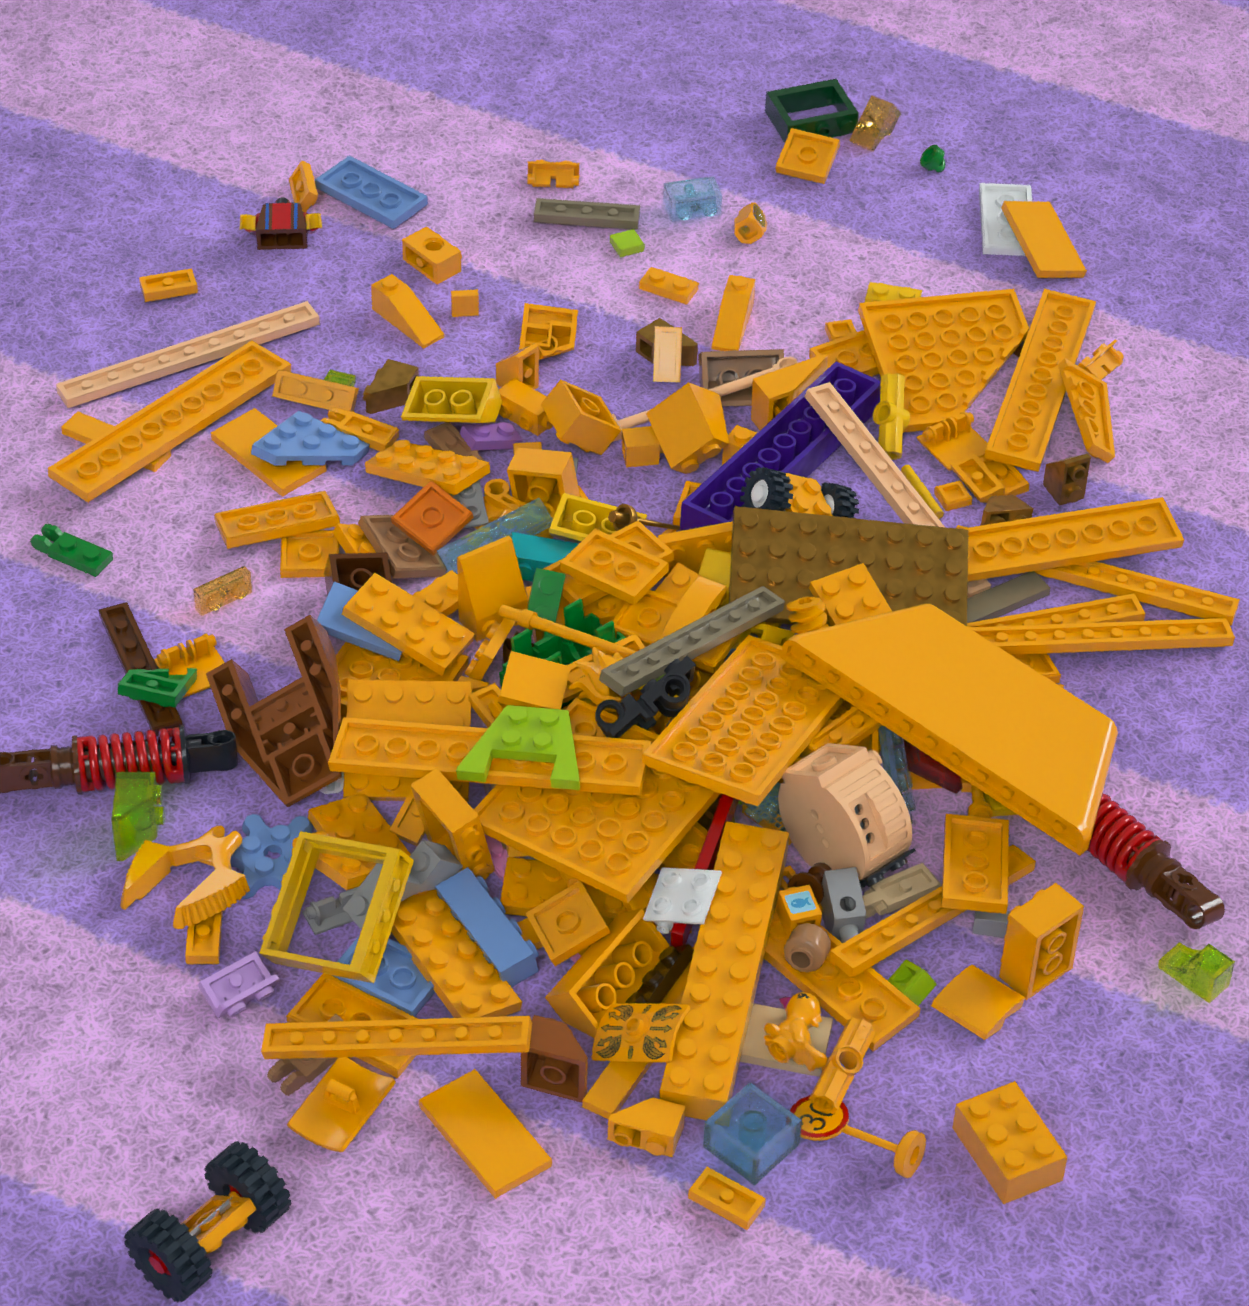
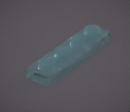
(527, 519)

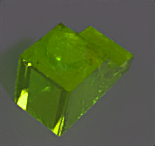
(1201, 971)

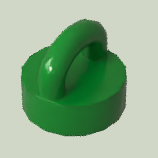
(933, 159)

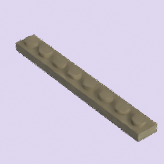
(691, 640)

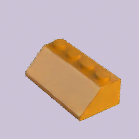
(608, 971)

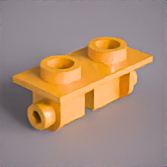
(541, 172)
(1104, 357)

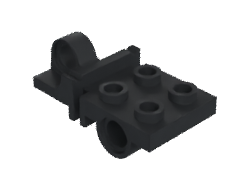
(653, 699)

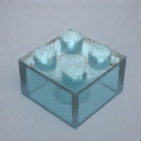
(752, 1133)

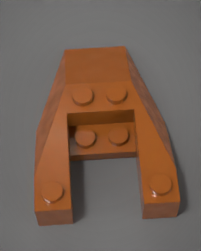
(293, 729)

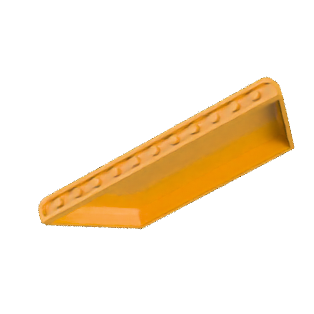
(970, 712)

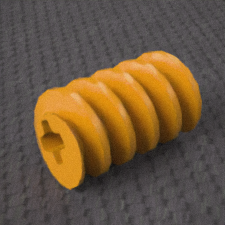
(808, 614)

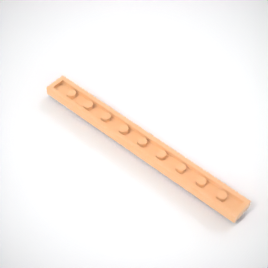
(186, 354)
(876, 463)

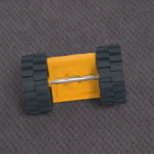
(245, 1196)

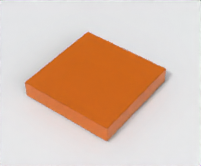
(432, 517)

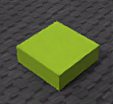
(627, 243)

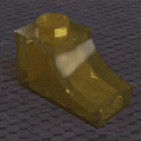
(875, 123)

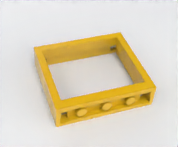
(378, 919)

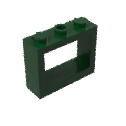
(807, 97)

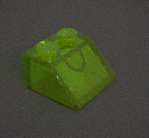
(135, 811)

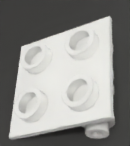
(681, 897)

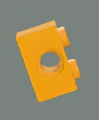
(431, 255)

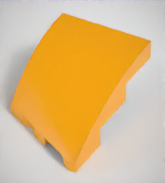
(549, 328)

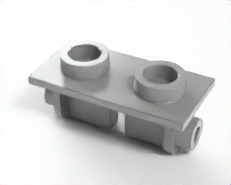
(328, 912)

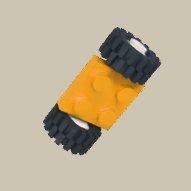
(798, 494)

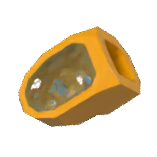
(750, 224)

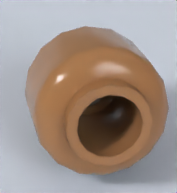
(807, 947)

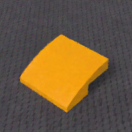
(989, 477)
(978, 1002)

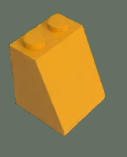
(689, 427)

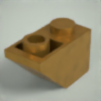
(645, 344)
(390, 386)
(1067, 478)
(1005, 509)

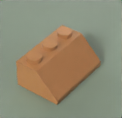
(726, 366)

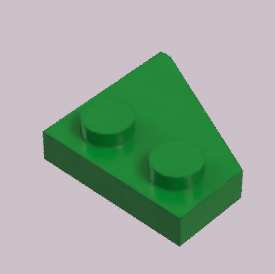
(156, 685)

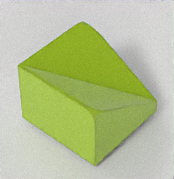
(912, 981)

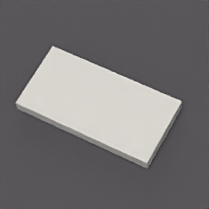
(996, 231)

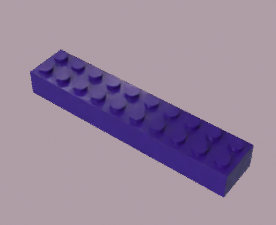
(790, 443)

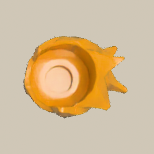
(590, 683)

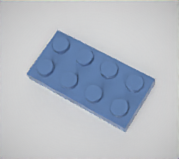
(371, 192)

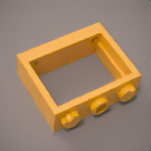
(452, 822)

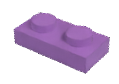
(490, 436)

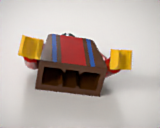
(281, 225)

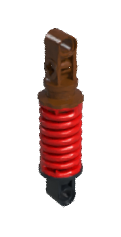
(96, 763)
(1145, 862)

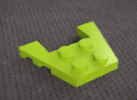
(526, 736)

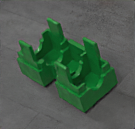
(560, 649)

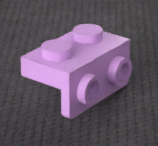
(237, 985)

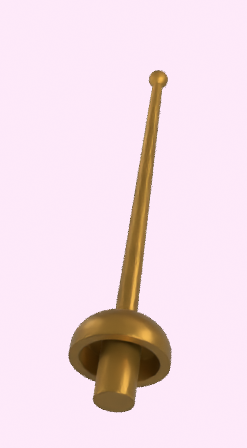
(626, 515)

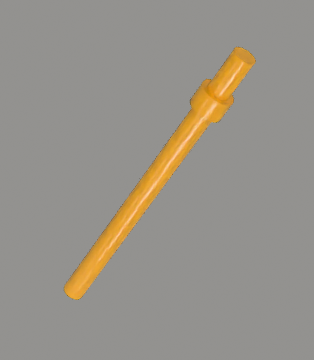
(530, 620)

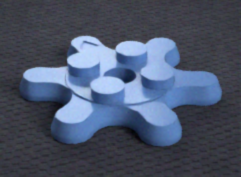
(260, 839)

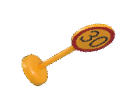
(824, 1126)

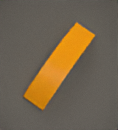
(696, 603)

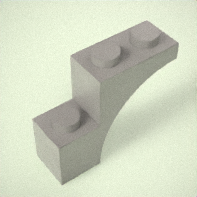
(431, 866)

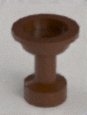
(813, 878)

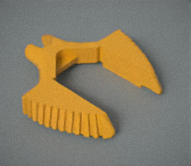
(214, 894)

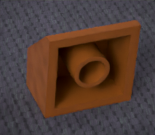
(554, 1061)

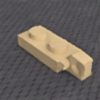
(899, 890)

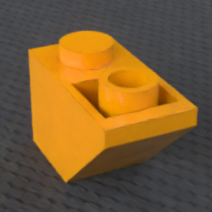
(649, 1126)

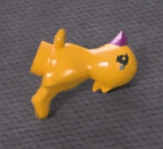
(792, 1036)

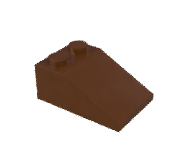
(355, 569)

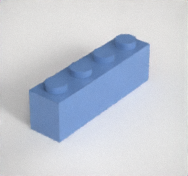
(489, 927)

